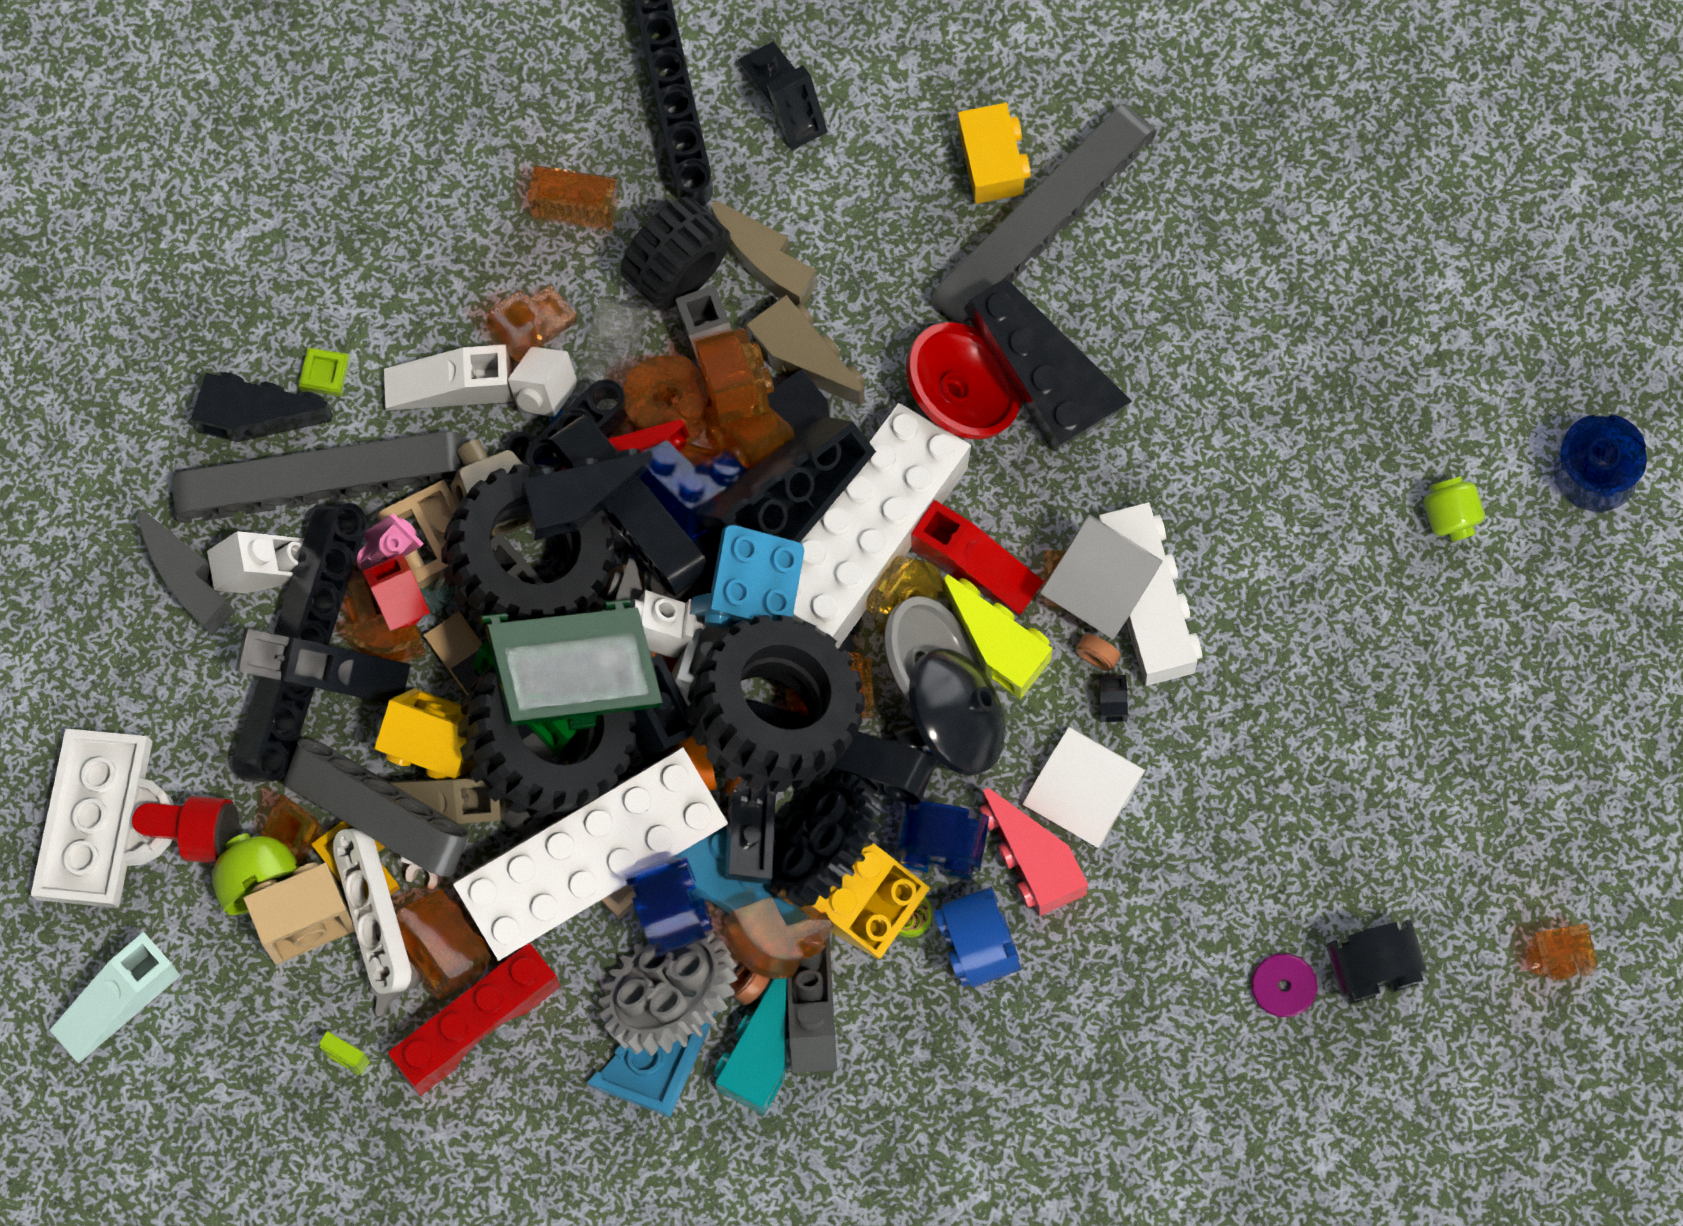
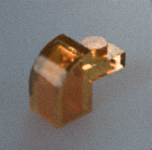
(529, 321)
(370, 632)
(769, 945)

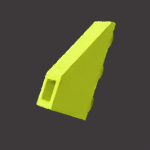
(1002, 646)

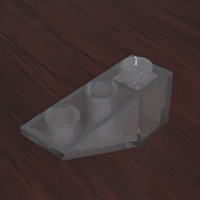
(611, 344)

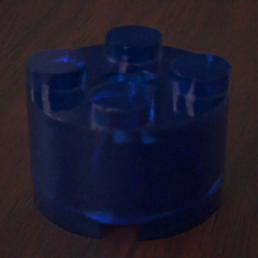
(1598, 440)
(941, 838)
(668, 904)

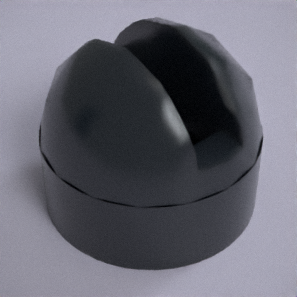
(518, 444)

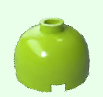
(248, 864)

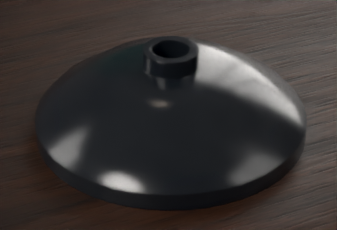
(957, 711)

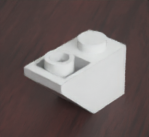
(253, 562)

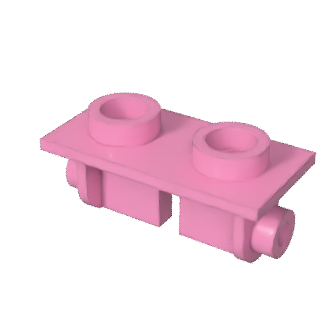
(387, 540)

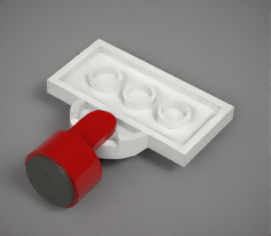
(114, 818)

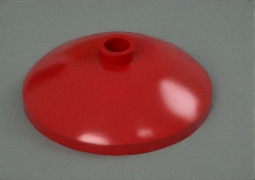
(960, 382)

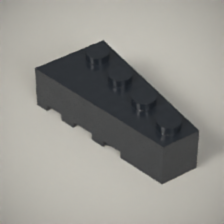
(1045, 368)
(793, 484)

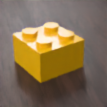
(425, 733)

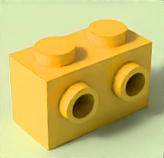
(992, 153)

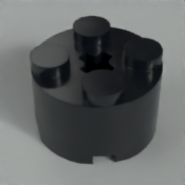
(1376, 960)

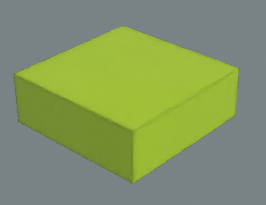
(324, 372)
(344, 1053)

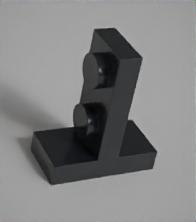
(787, 94)
(748, 831)

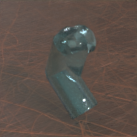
(440, 596)

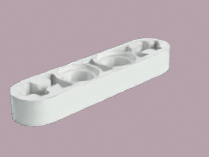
(385, 971)

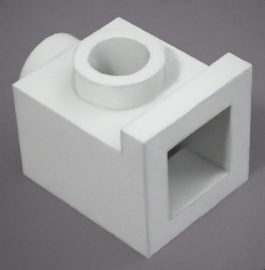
(665, 623)

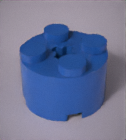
(980, 938)

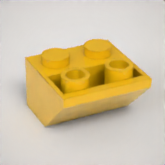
(871, 902)

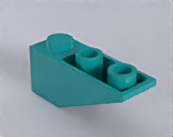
(759, 1059)

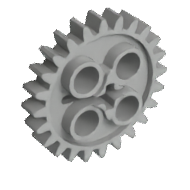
(667, 995)

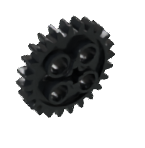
(823, 839)

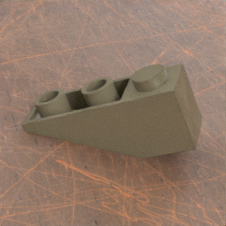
(793, 344)
(456, 798)

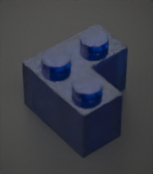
(686, 487)

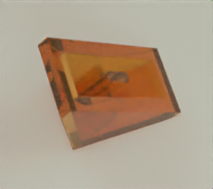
(292, 827)

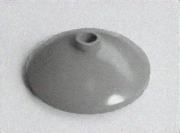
(917, 629)

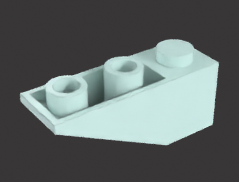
(114, 997)

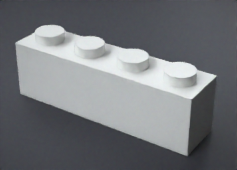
(1158, 619)

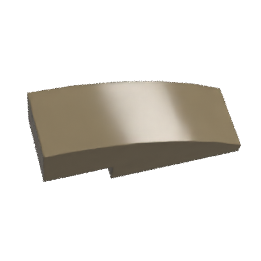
(766, 255)

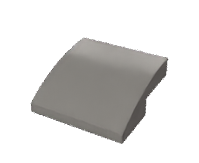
(1101, 576)

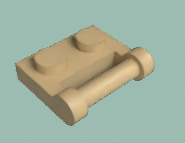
(433, 511)

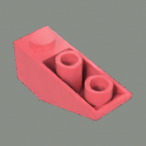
(1041, 859)

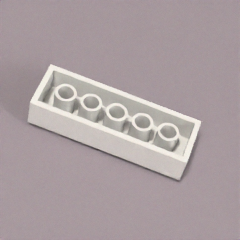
(875, 519)
(589, 853)

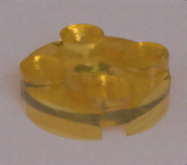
(902, 581)

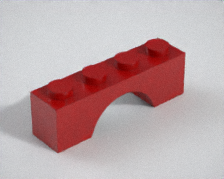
(448, 1036)

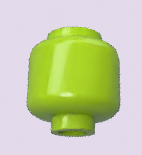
(1454, 508)

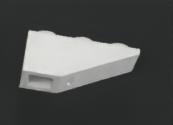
(450, 379)

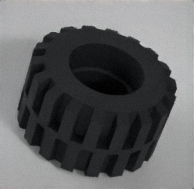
(675, 253)

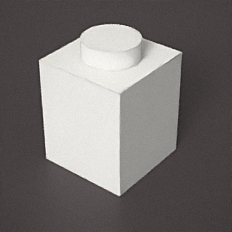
(542, 381)

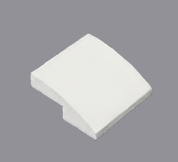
(1084, 787)

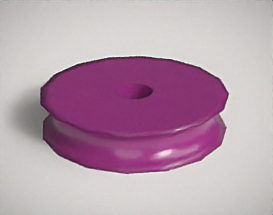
(1288, 969)

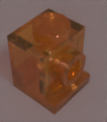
(1562, 952)

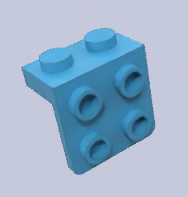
(751, 578)

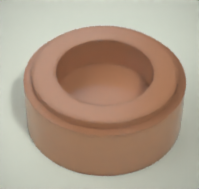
(1098, 652)
(748, 985)

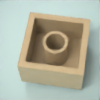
(299, 912)

